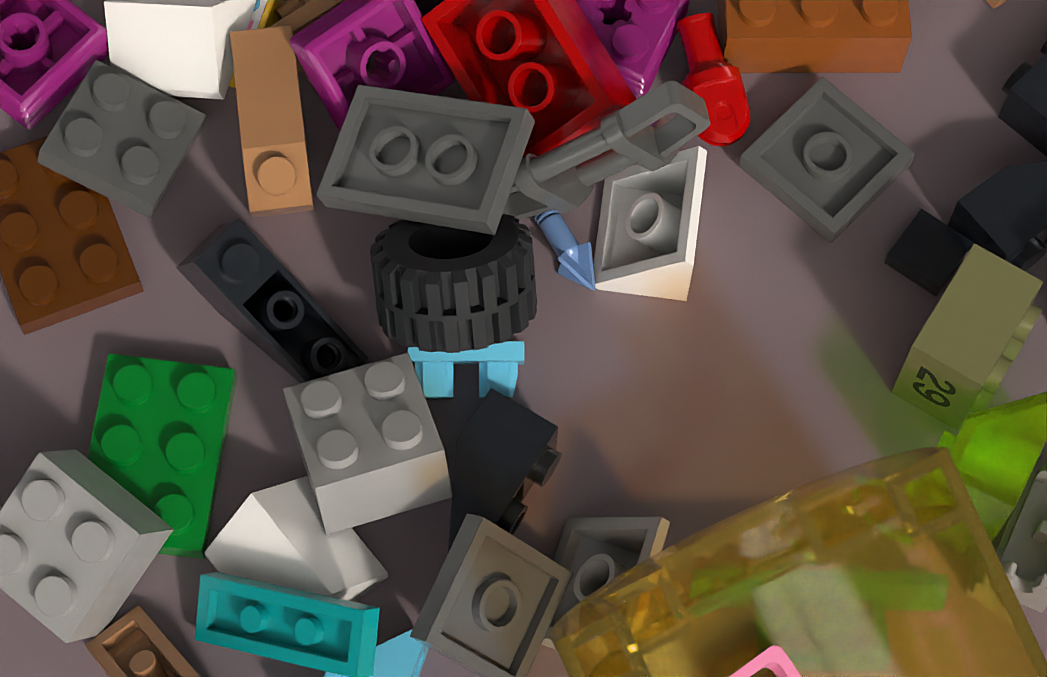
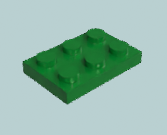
(165, 439)

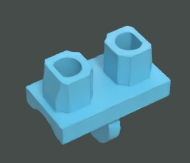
(496, 364)

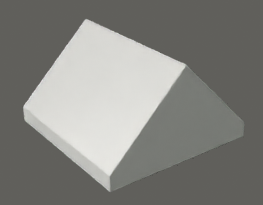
(176, 43)
(650, 228)
(284, 543)

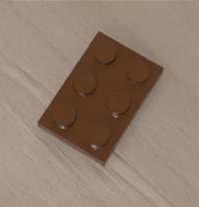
(57, 243)

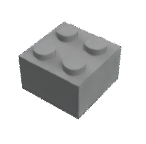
(368, 443)
(74, 544)

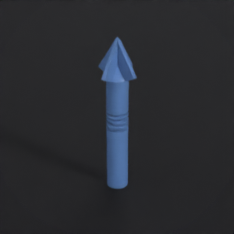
(574, 258)

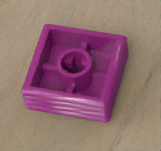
(638, 37)
(340, 42)
(60, 54)

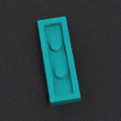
(287, 624)

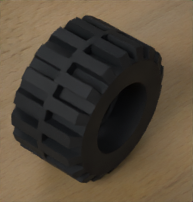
(453, 285)

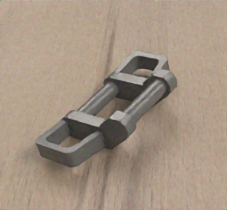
(625, 137)

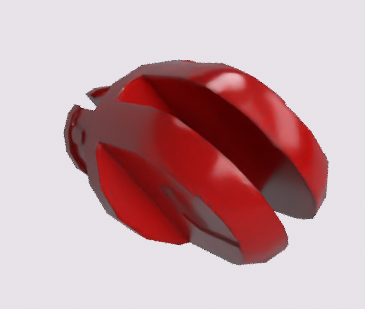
(714, 81)

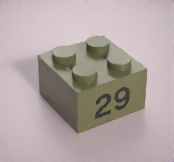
(970, 338)

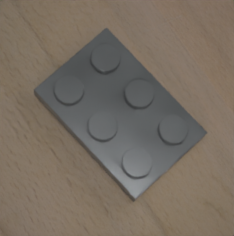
(426, 158)

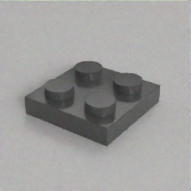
(122, 138)
(826, 159)
(491, 601)

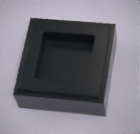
(928, 252)

